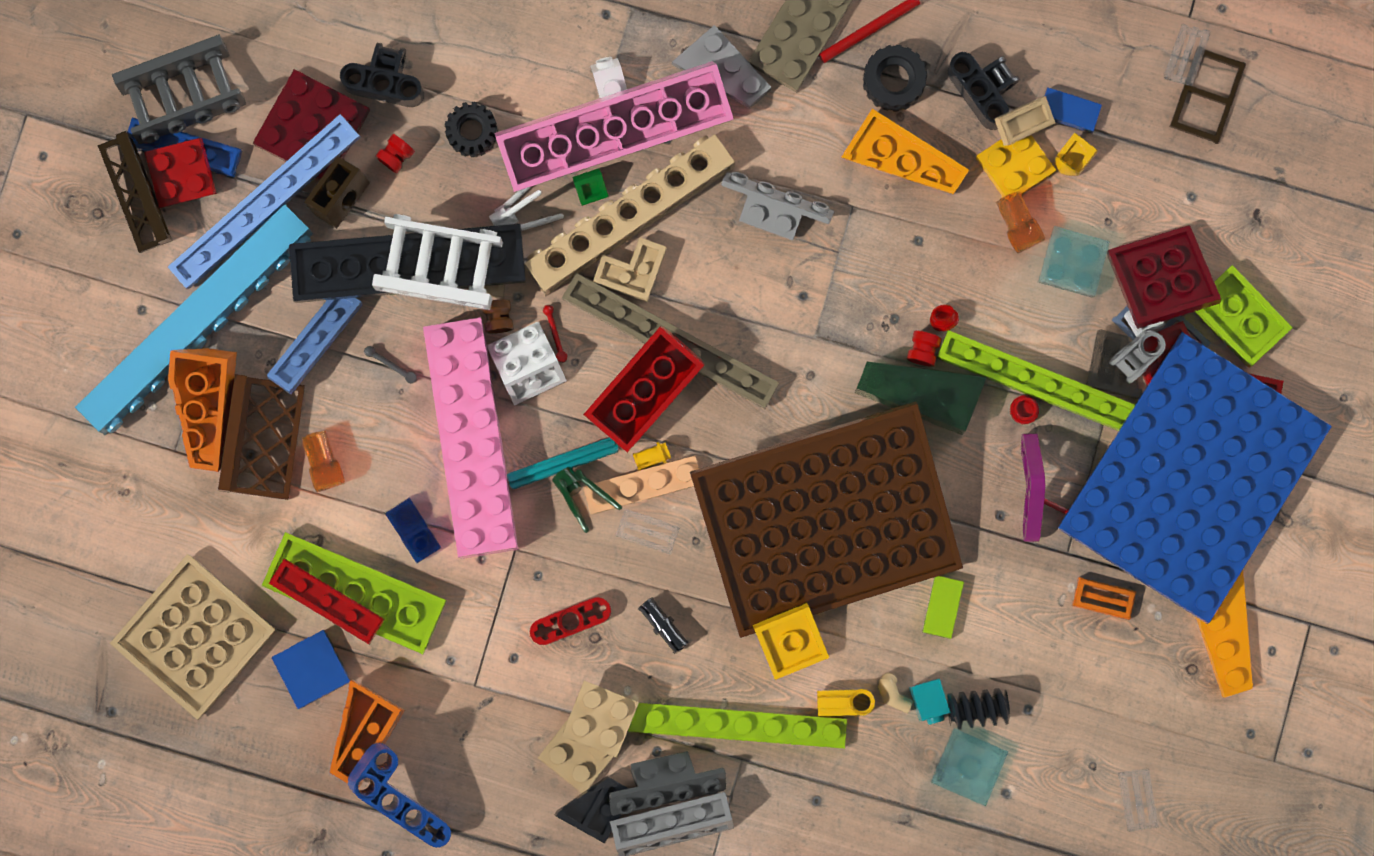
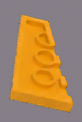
(898, 152)
(1228, 642)

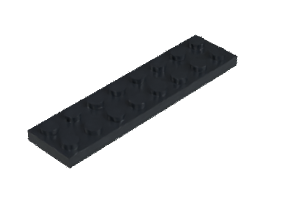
(348, 265)

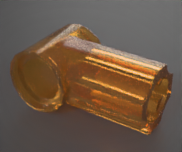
(1022, 228)
(324, 469)

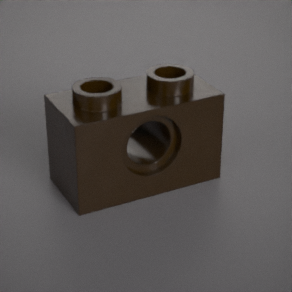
(337, 192)

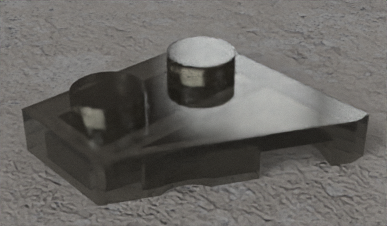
(1104, 375)

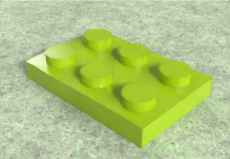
(1244, 318)

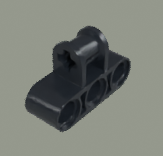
(385, 65)
(994, 79)

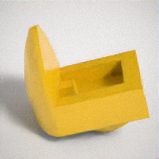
(1074, 156)

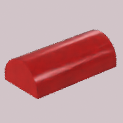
(644, 388)

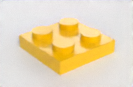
(1015, 165)
(791, 641)

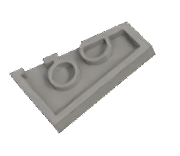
(737, 74)

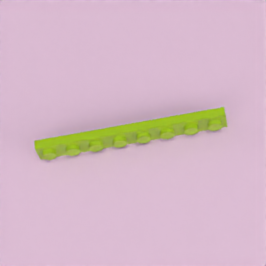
(1034, 380)
(739, 725)

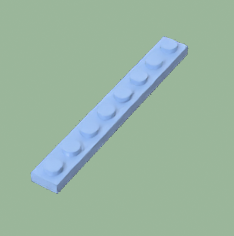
(264, 202)

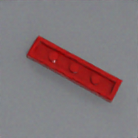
(326, 601)

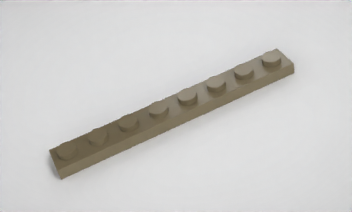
(643, 324)

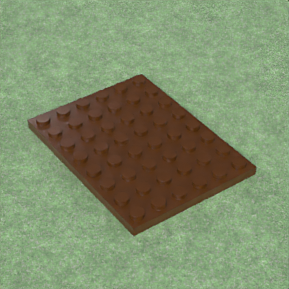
(827, 518)

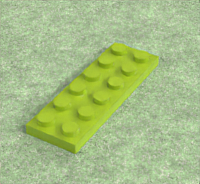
(407, 610)

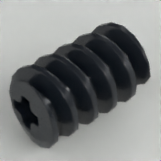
(978, 708)

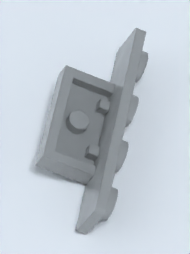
(774, 209)

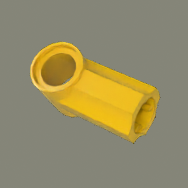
(841, 702)

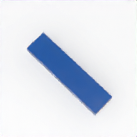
(221, 157)

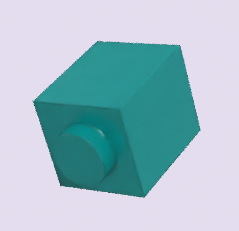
(930, 701)

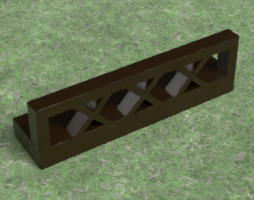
(141, 185)

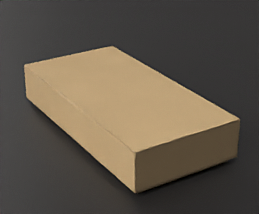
(1024, 120)

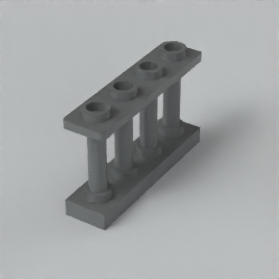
(159, 71)

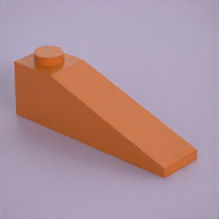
(203, 395)

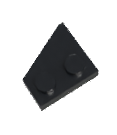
(591, 809)

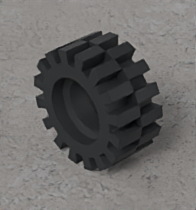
(470, 112)

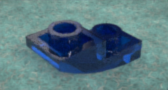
(413, 530)

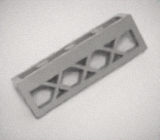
(672, 824)

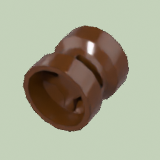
(498, 317)

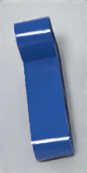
(401, 802)

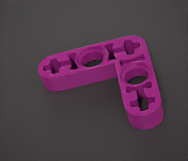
(1035, 487)

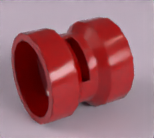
(395, 153)
(924, 348)

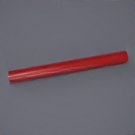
(868, 30)

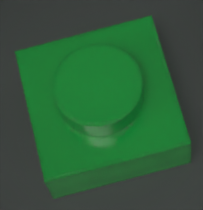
(590, 186)

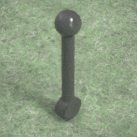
(410, 377)

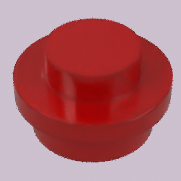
(944, 318)
(1024, 410)

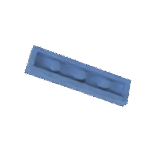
(313, 342)

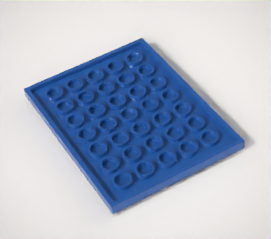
(1194, 477)

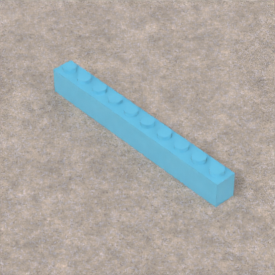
(194, 320)

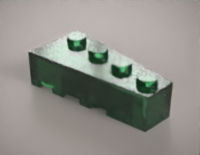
(941, 396)

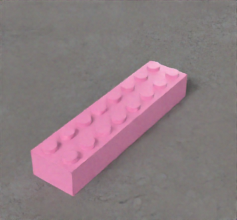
(614, 126)
(470, 438)

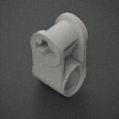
(1137, 356)

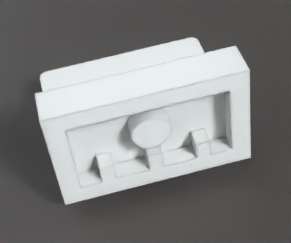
(526, 363)

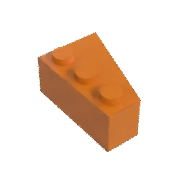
(365, 721)

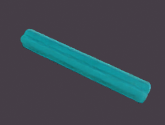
(555, 464)

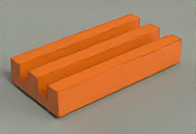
(1080, 593)

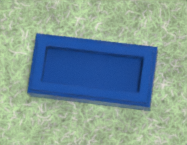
(1073, 110)

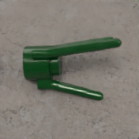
(569, 485)

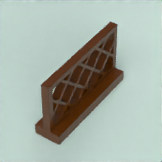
(235, 438)

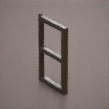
(1211, 96)

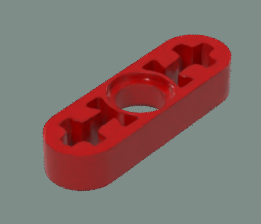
(552, 636)

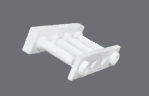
(447, 290)

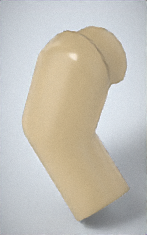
(890, 694)

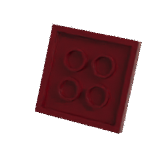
(302, 113)
(1163, 276)

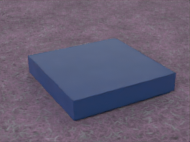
(311, 669)

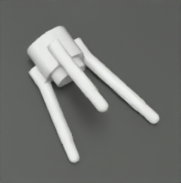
(505, 214)

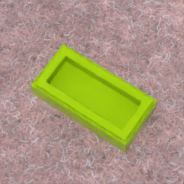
(942, 607)

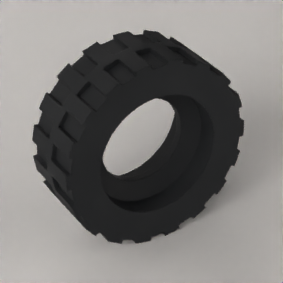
(894, 56)

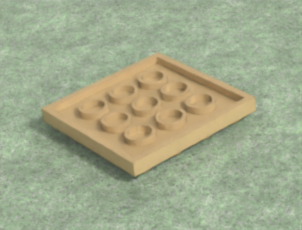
(193, 637)

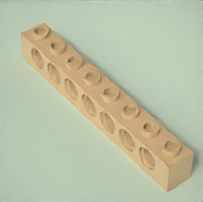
(624, 229)

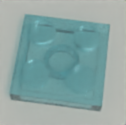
(1073, 262)
(969, 767)

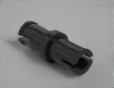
(663, 625)

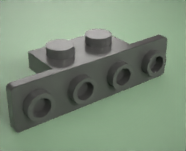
(665, 781)

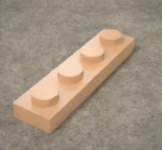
(643, 485)

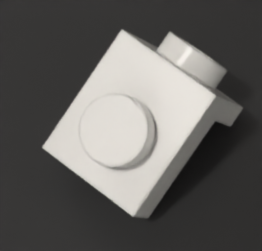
(608, 76)

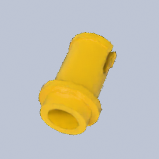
(652, 456)

